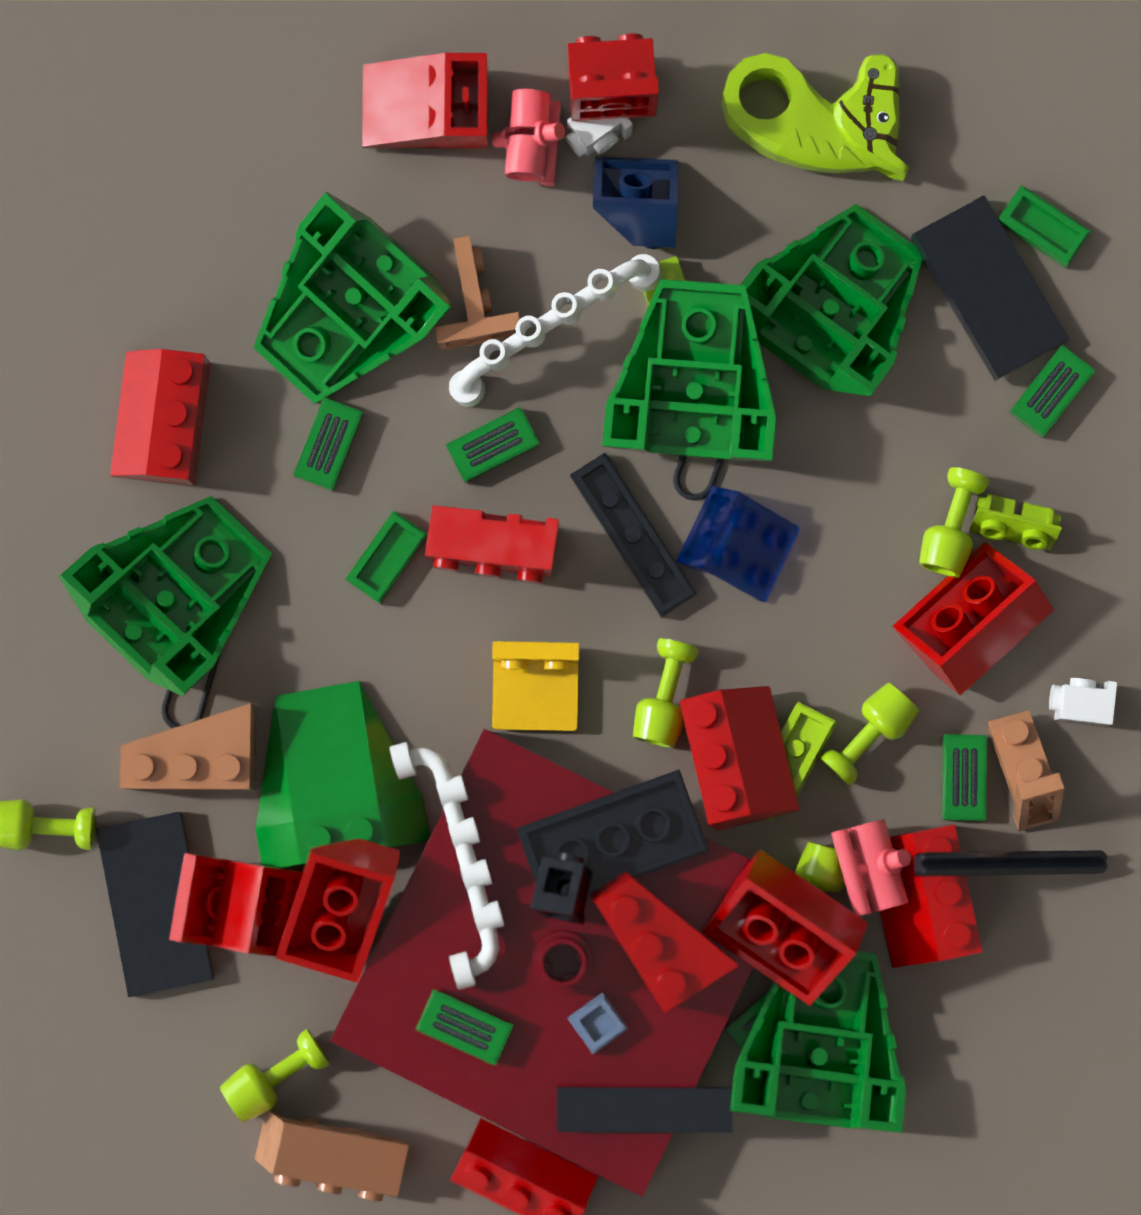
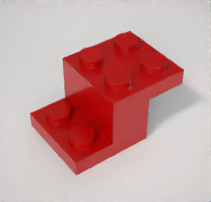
(612, 78)
(233, 904)

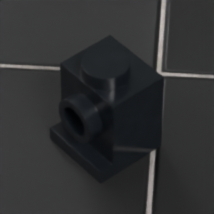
(551, 878)

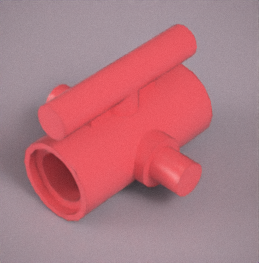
(531, 137)
(871, 867)

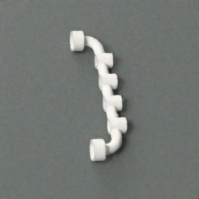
(642, 274)
(474, 872)

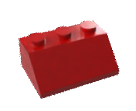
(161, 416)
(974, 618)
(739, 756)
(339, 907)
(940, 912)
(786, 928)
(521, 1174)

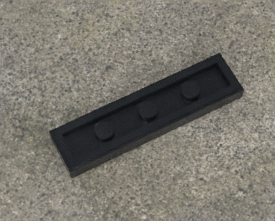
(633, 535)
(644, 1109)

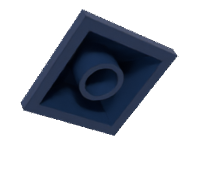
(638, 198)

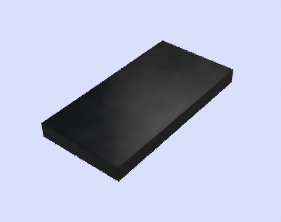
(989, 288)
(621, 832)
(142, 880)

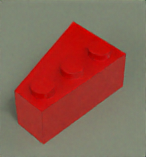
(492, 543)
(661, 944)

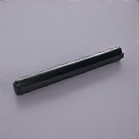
(1010, 863)

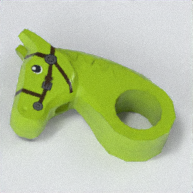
(812, 133)

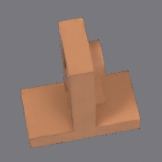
(477, 303)
(1031, 783)

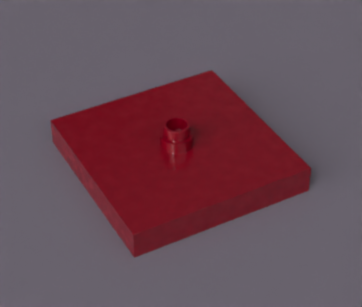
(538, 977)

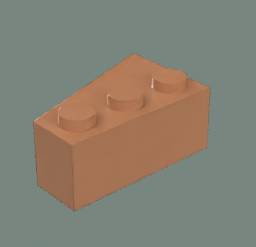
(195, 756)
(331, 1156)

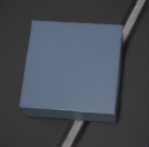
(597, 1023)

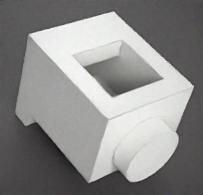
(596, 135)
(1084, 702)

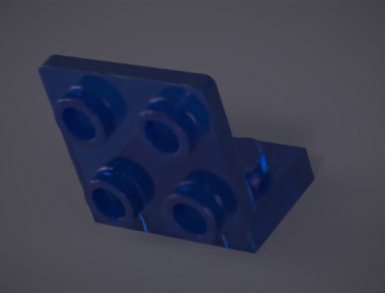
(739, 542)

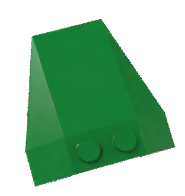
(345, 301)
(836, 301)
(694, 379)
(170, 591)
(332, 778)
(824, 1059)

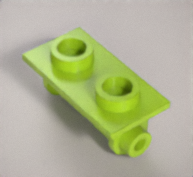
(1034, 528)

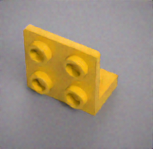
(535, 686)

